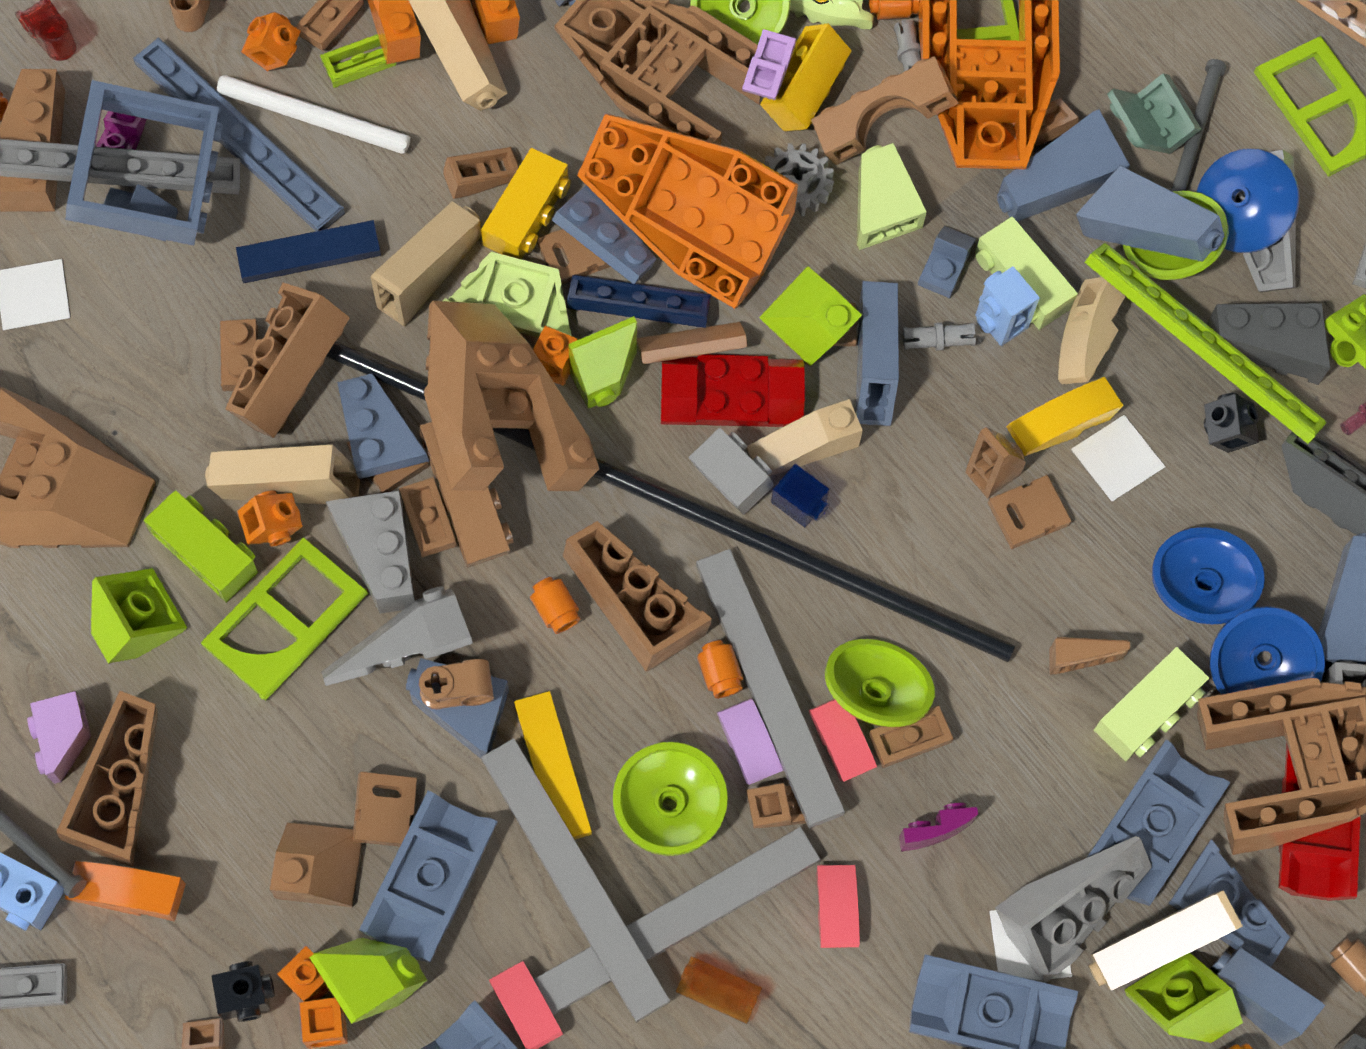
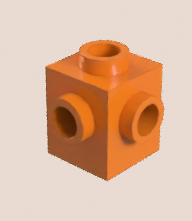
(271, 41)
(270, 518)

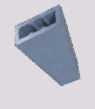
(1063, 170)
(1150, 218)
(877, 353)
(1344, 617)

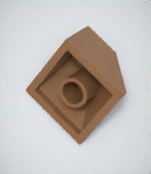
(316, 865)

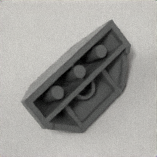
(1327, 481)

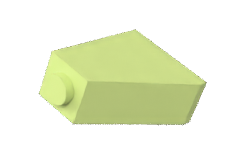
(886, 198)

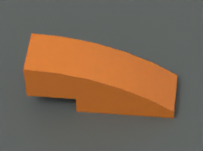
(129, 890)

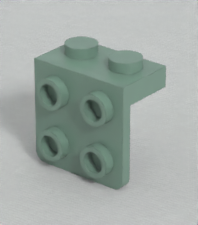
(1155, 116)

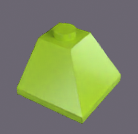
(810, 316)
(603, 362)
(132, 614)
(368, 976)
(1187, 1000)

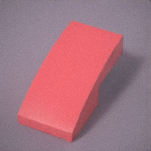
(843, 740)
(838, 906)
(525, 1006)

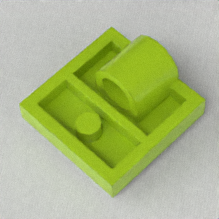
(1349, 328)

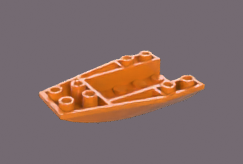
(692, 202)

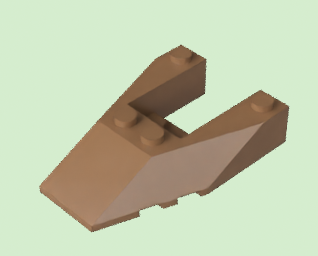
(647, 51)
(490, 379)
(64, 482)
(1327, 749)

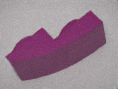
(121, 131)
(948, 823)

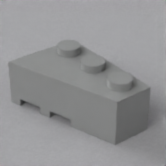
(378, 545)

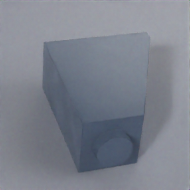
(470, 725)
(1267, 996)

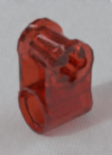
(48, 29)

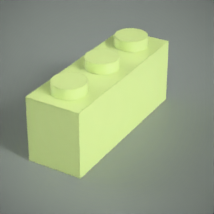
(1011, 246)
(1152, 705)

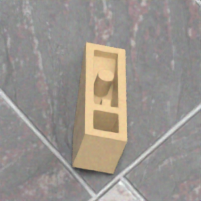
(810, 438)

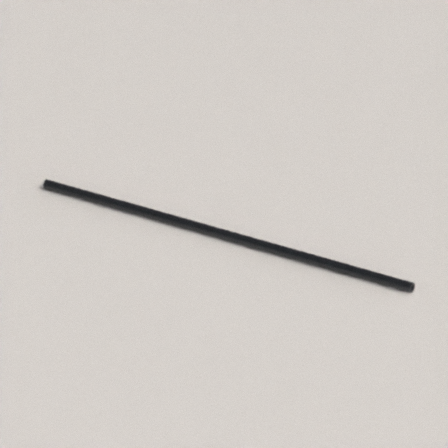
(718, 522)

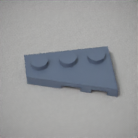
(605, 234)

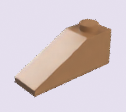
(994, 462)

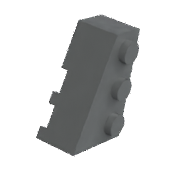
(1277, 336)

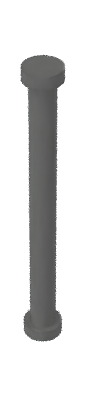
(1214, 69)
(72, 884)

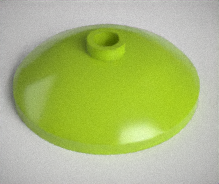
(763, 14)
(1172, 267)
(879, 683)
(677, 774)

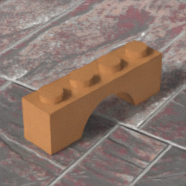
(846, 126)

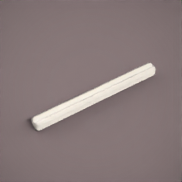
(313, 114)

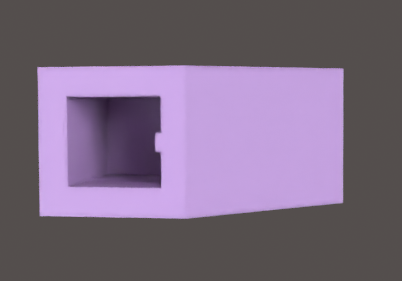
(61, 733)

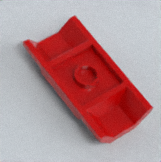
(732, 391)
(1321, 863)

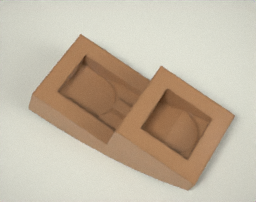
(774, 806)

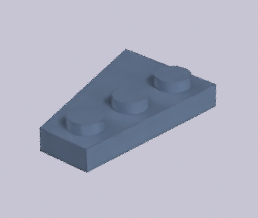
(376, 430)
(1260, 932)

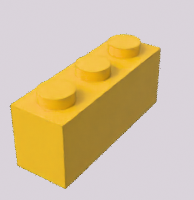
(811, 72)
(526, 205)

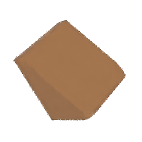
(203, 1034)

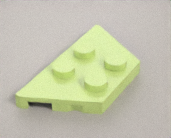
(522, 290)

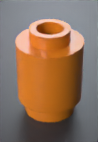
(893, 8)
(555, 604)
(720, 669)

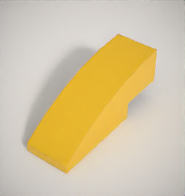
(1065, 416)

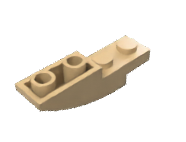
(1089, 330)

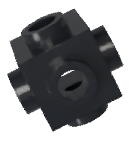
(1231, 422)
(230, 985)

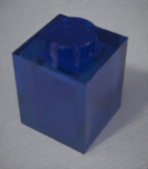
(801, 496)

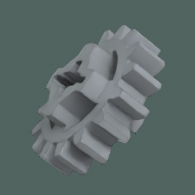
(808, 172)

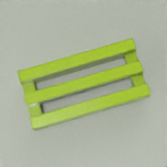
(359, 65)

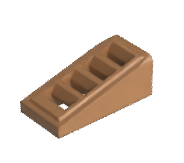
(470, 184)
(1080, 653)

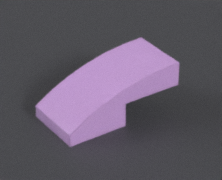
(769, 64)
(750, 741)

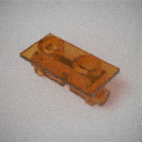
(718, 989)

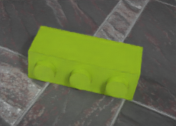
(202, 545)

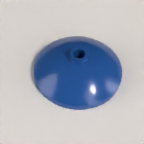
(1269, 199)
(1211, 561)
(1285, 635)

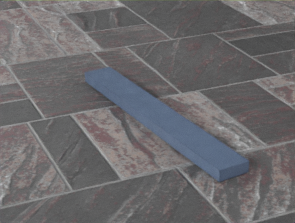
(243, 138)

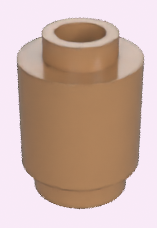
(1351, 963)

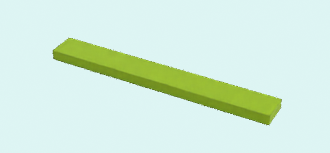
(1206, 342)

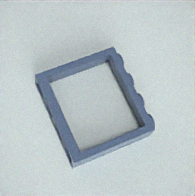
(157, 108)

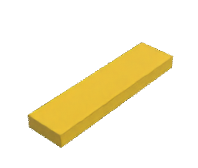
(552, 761)

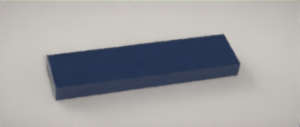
(308, 251)
(638, 301)

